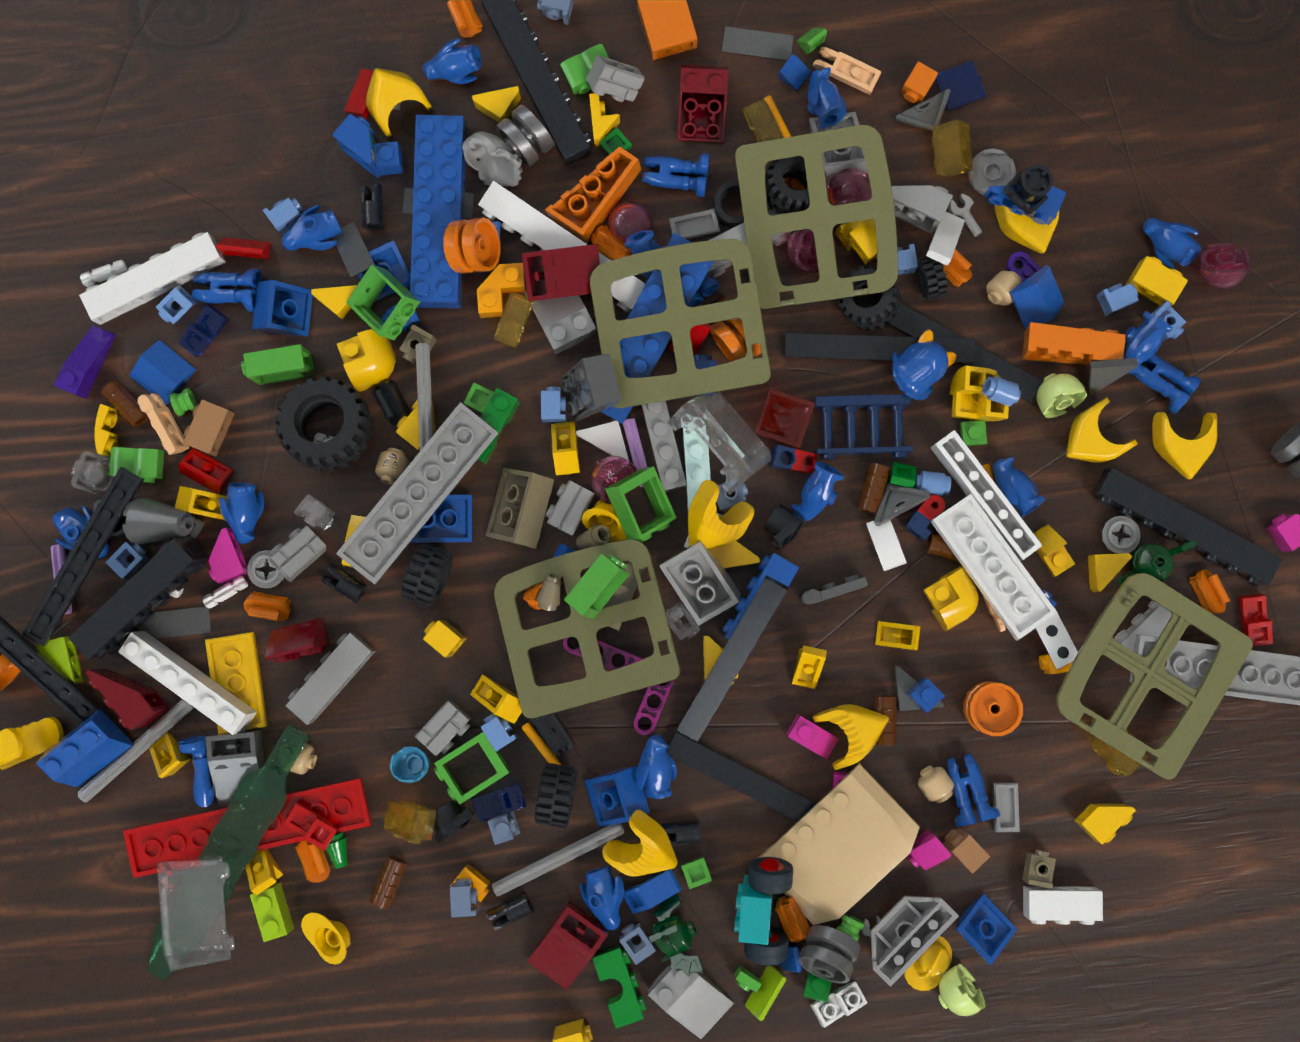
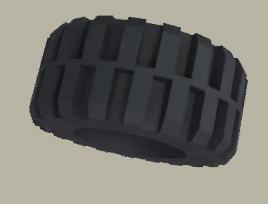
(303, 403)

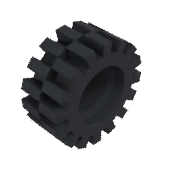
(931, 278)

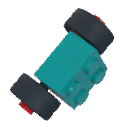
(754, 906)

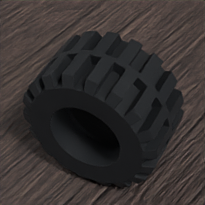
(778, 193)
(874, 315)
(426, 575)
(555, 795)

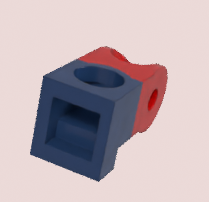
(792, 459)
(923, 515)

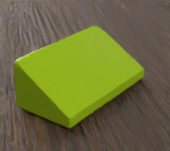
(760, 1002)

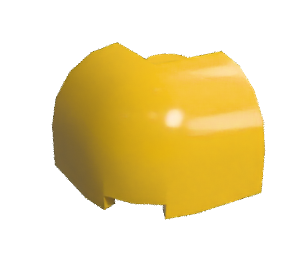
(861, 237)
(367, 359)
(968, 396)
(953, 598)

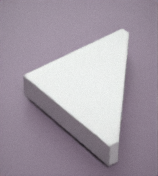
(606, 437)

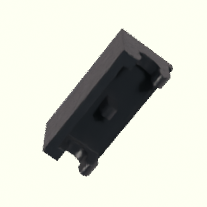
(554, 733)

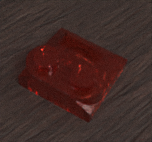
(784, 418)

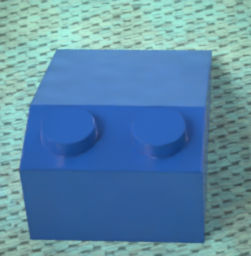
(449, 522)

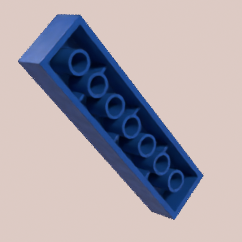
(436, 203)

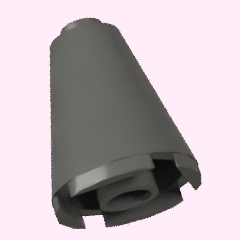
(154, 521)

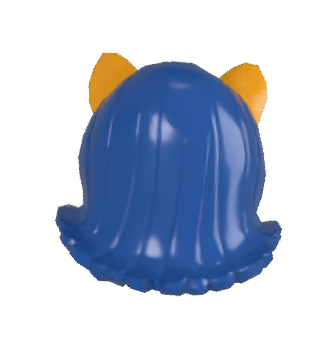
(921, 366)

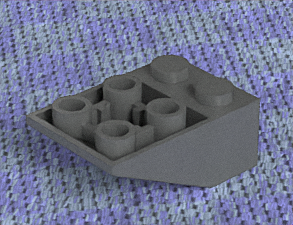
(591, 386)
(231, 759)

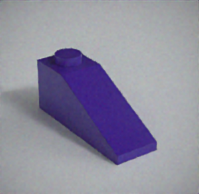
(85, 362)

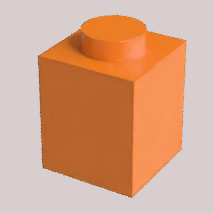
(918, 83)

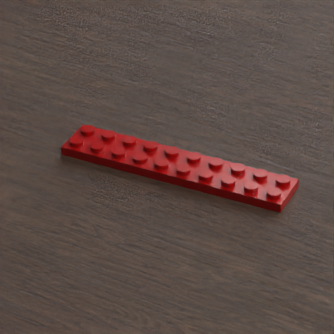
(185, 837)

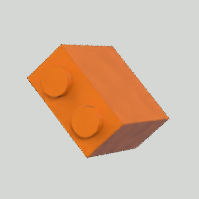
(667, 27)

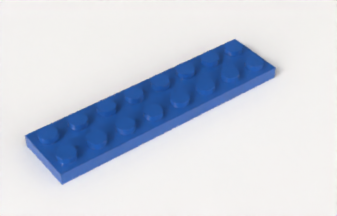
(643, 352)

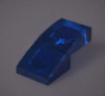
(203, 331)
(498, 802)

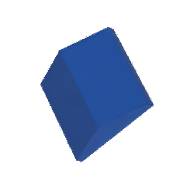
(389, 258)
(1037, 298)
(161, 371)
(985, 928)

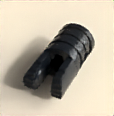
(372, 207)
(347, 585)
(684, 831)
(514, 910)

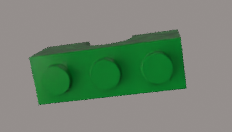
(497, 414)
(613, 964)

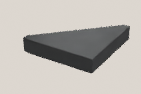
(927, 113)
(1107, 371)
(897, 501)
(903, 684)

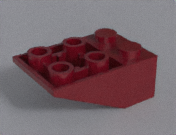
(702, 103)
(559, 272)
(297, 641)
(131, 700)
(568, 945)

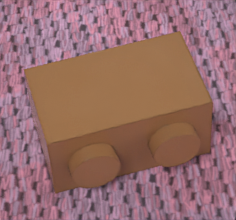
(208, 427)
(965, 849)

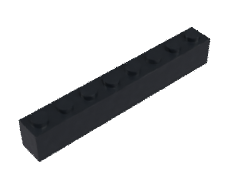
(538, 79)
(1184, 525)

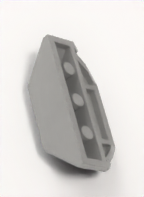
(907, 934)

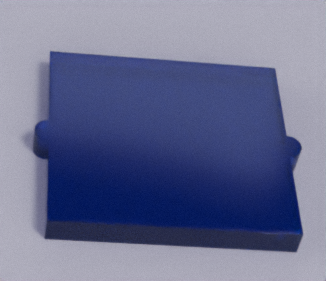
(963, 83)

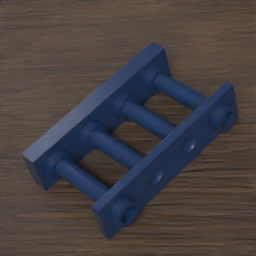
(873, 403)

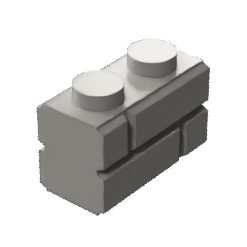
(614, 79)
(570, 507)
(297, 553)
(443, 728)

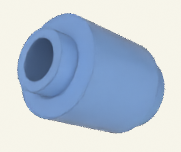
(1001, 391)
(934, 482)

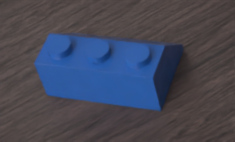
(84, 751)

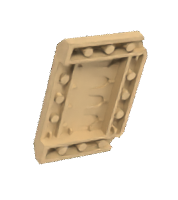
(844, 846)

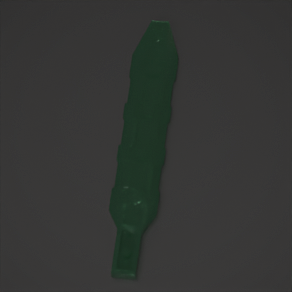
(245, 822)

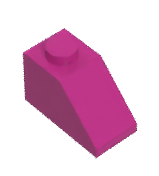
(1286, 531)
(226, 558)
(812, 736)
(927, 851)

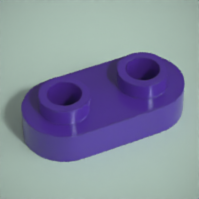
(1028, 265)

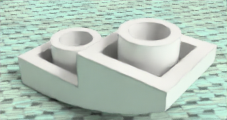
(886, 545)
(840, 1002)

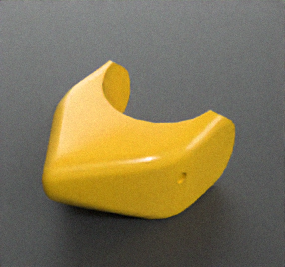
(386, 91)
(1024, 230)
(1086, 440)
(1184, 454)
(710, 528)
(861, 727)
(28, 741)
(648, 856)

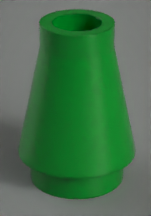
(338, 850)

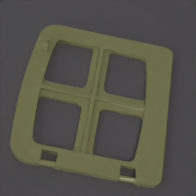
(820, 215)
(679, 320)
(1150, 673)
(598, 683)

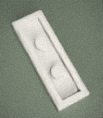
(945, 238)

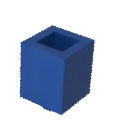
(388, 158)
(925, 694)

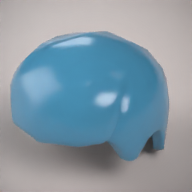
(409, 764)

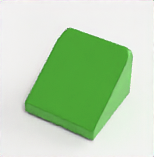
(812, 39)

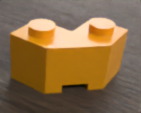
(504, 279)

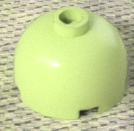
(1058, 393)
(959, 992)

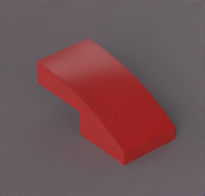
(1254, 619)
(310, 825)

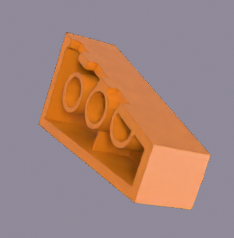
(596, 195)
(1071, 345)

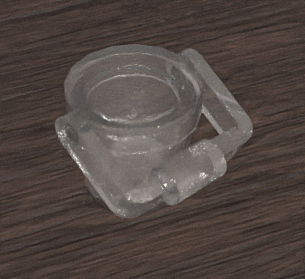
(92, 473)

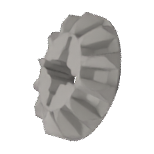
(1128, 527)
(258, 577)

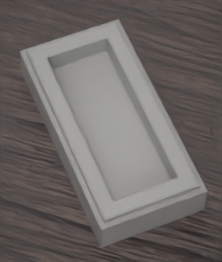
(695, 224)
(1007, 801)

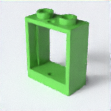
(362, 300)
(278, 364)
(656, 495)
(597, 585)
(494, 756)

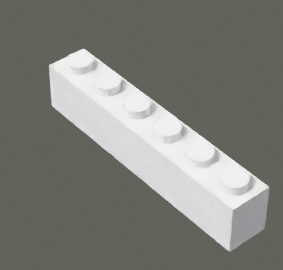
(152, 278)
(976, 481)
(187, 682)

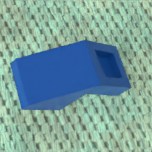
(652, 892)

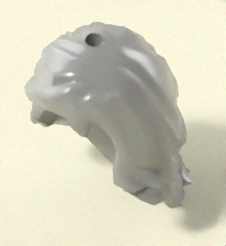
(494, 159)

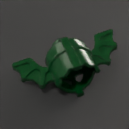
(1144, 560)
(675, 937)

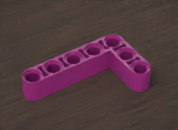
(644, 709)

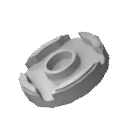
(991, 168)

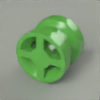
(183, 401)
(851, 926)

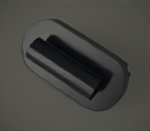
(391, 401)

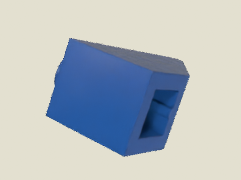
(1043, 215)

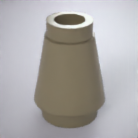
(593, 537)
(549, 595)

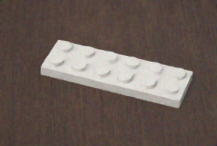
(993, 567)

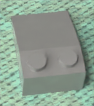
(841, 159)
(921, 205)
(564, 321)
(701, 582)
(690, 999)

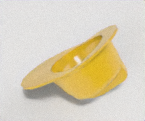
(604, 515)
(327, 937)
(930, 966)

